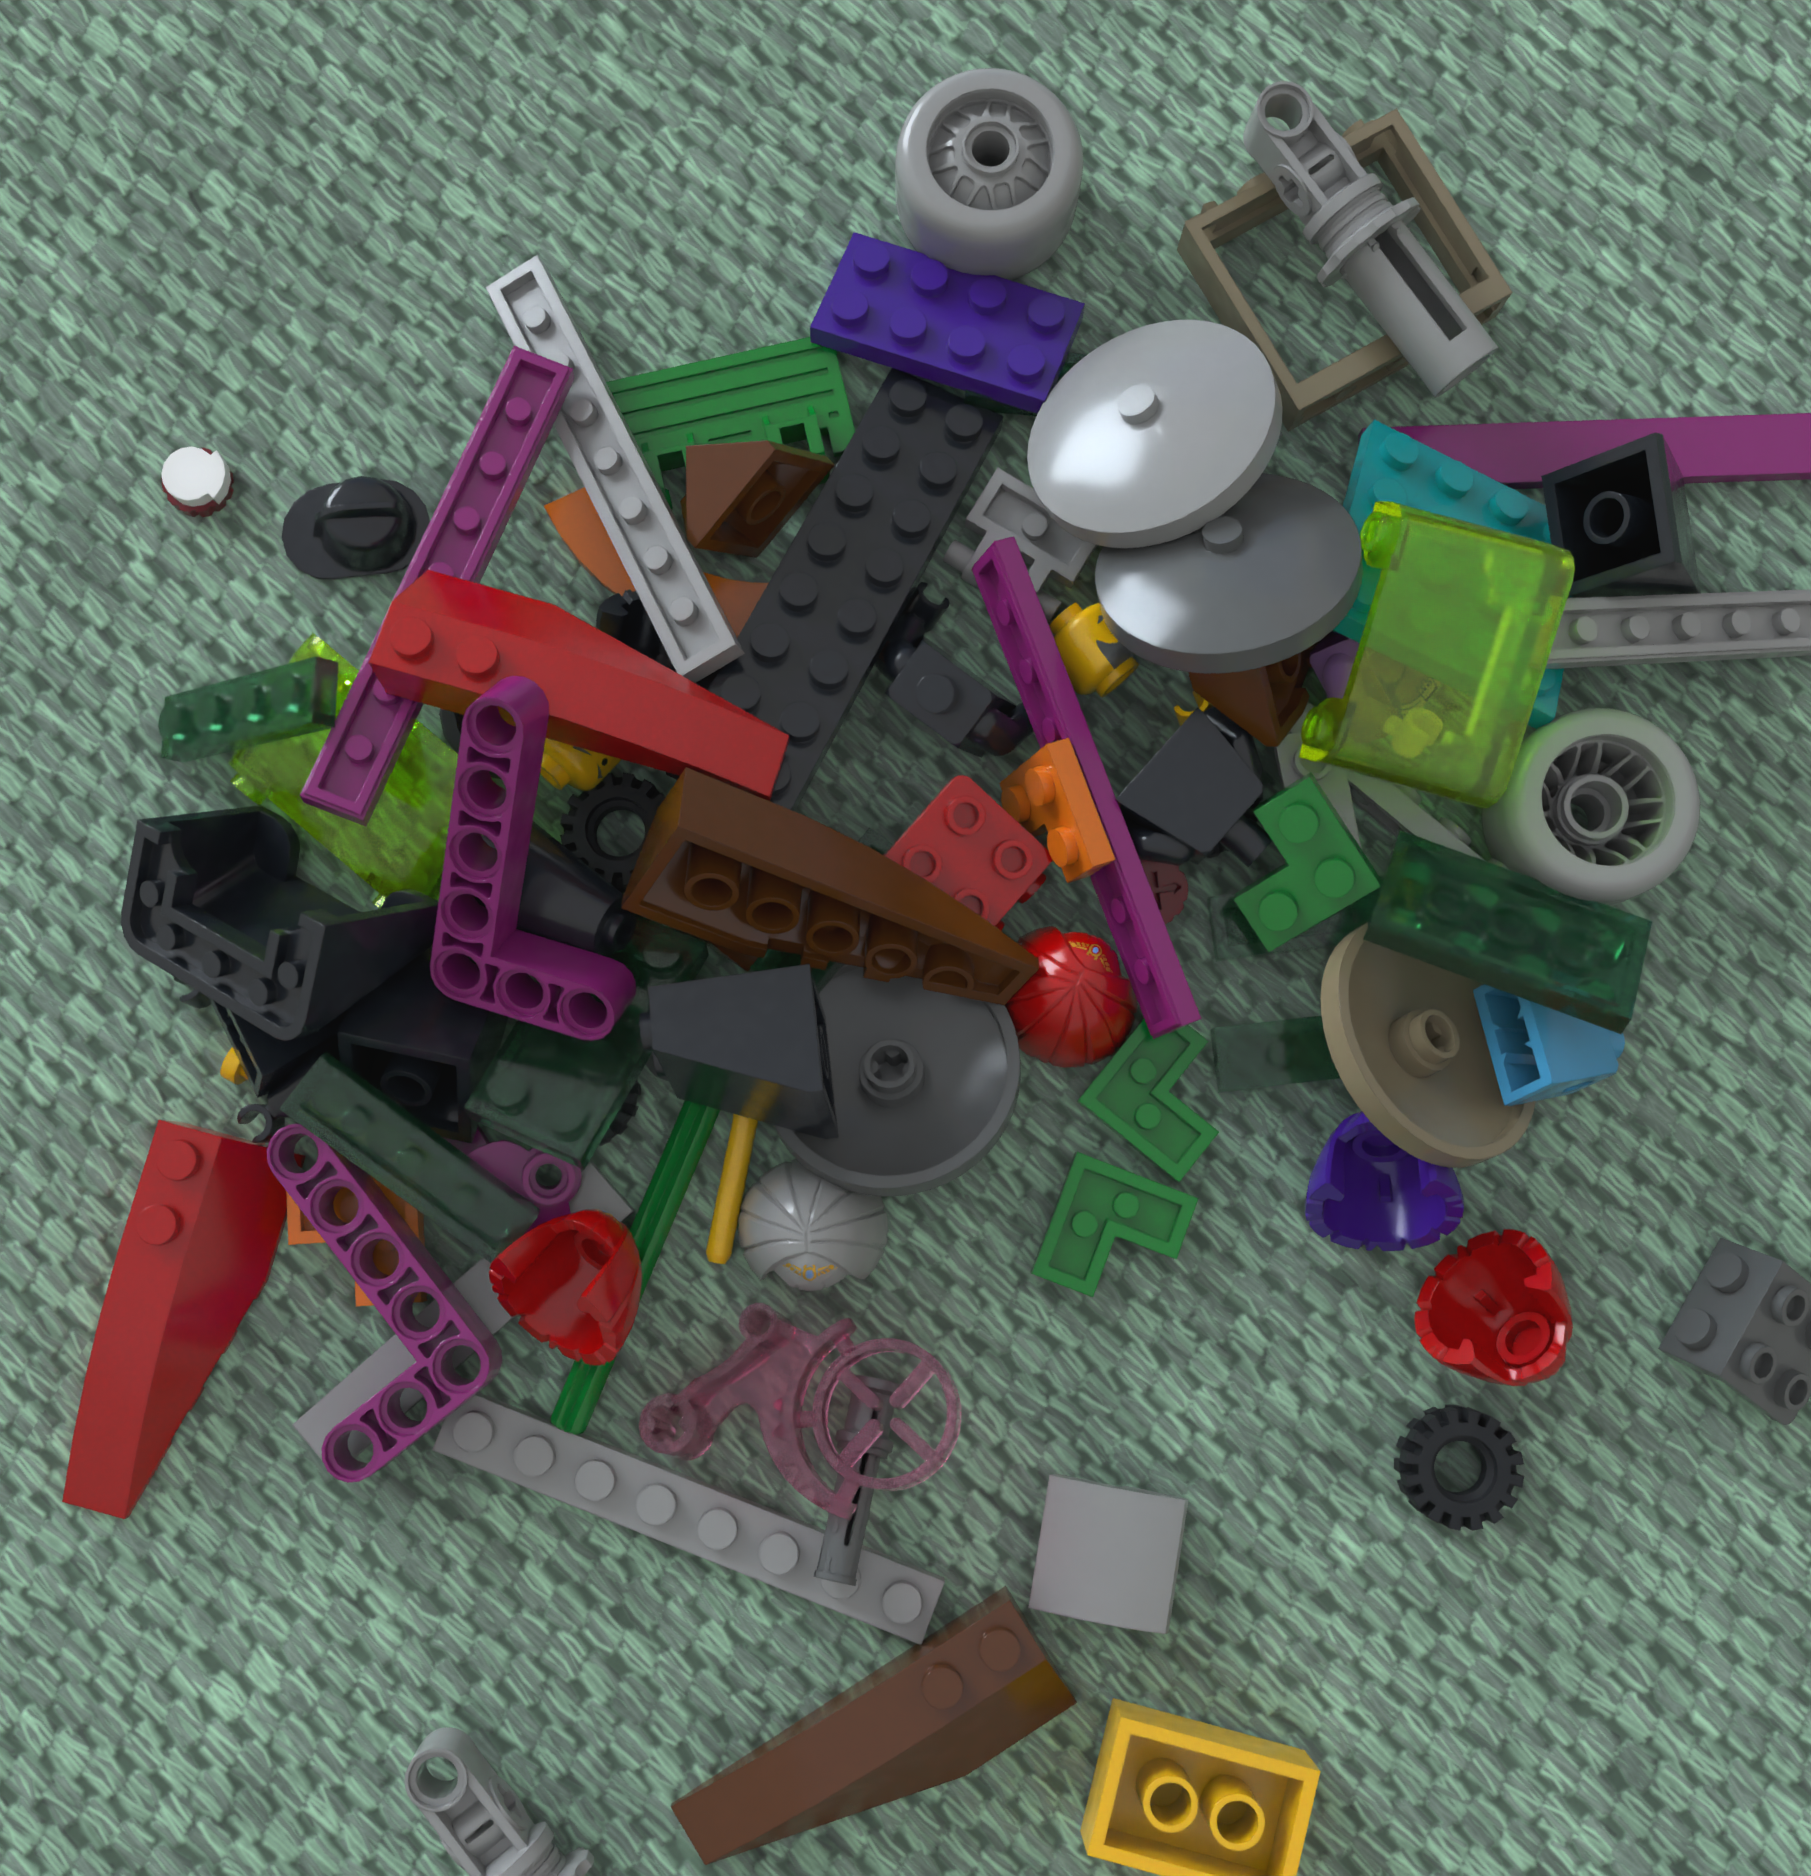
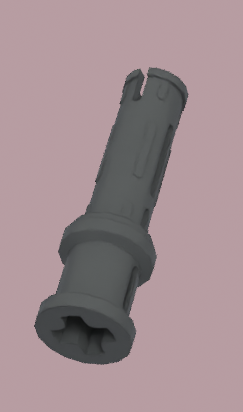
(842, 1536)

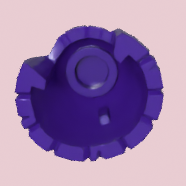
(1378, 1193)

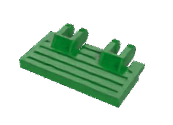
(751, 395)

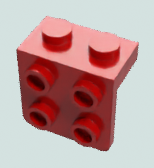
(973, 851)

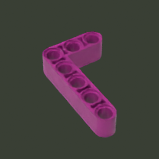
(496, 877)
(393, 1298)

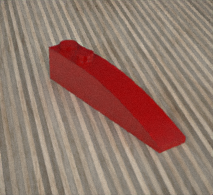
(459, 638)
(176, 1294)

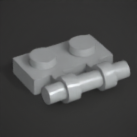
(1014, 509)

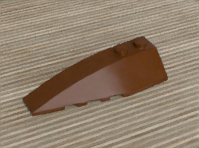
(788, 884)
(887, 1736)

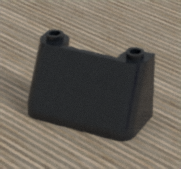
(228, 916)

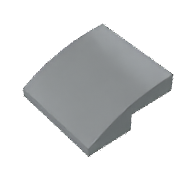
(1108, 1554)

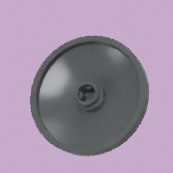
(1241, 587)
(915, 1084)

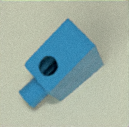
(1541, 1049)

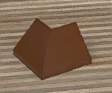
(745, 493)

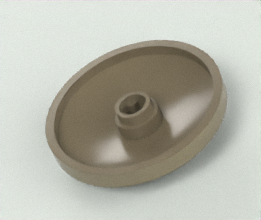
(1416, 1054)

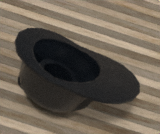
(354, 528)

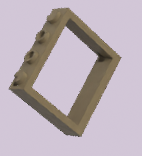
(1439, 219)

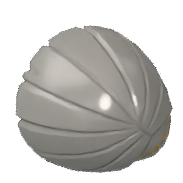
(810, 1229)

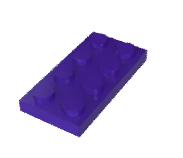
(947, 323)

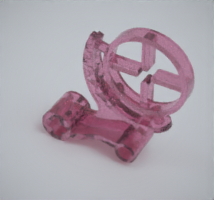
(773, 1377)

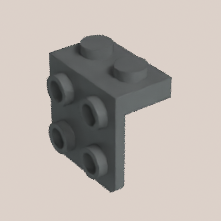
(1748, 1329)

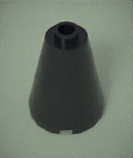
(569, 899)

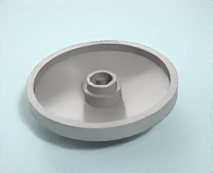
(1155, 433)

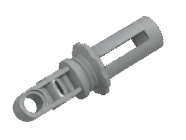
(1365, 238)
(483, 1816)

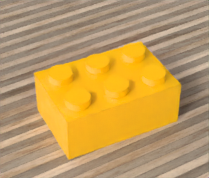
(1196, 1798)

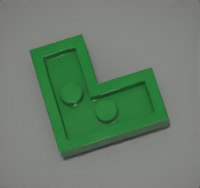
(1321, 870)
(1136, 1101)
(1105, 1204)

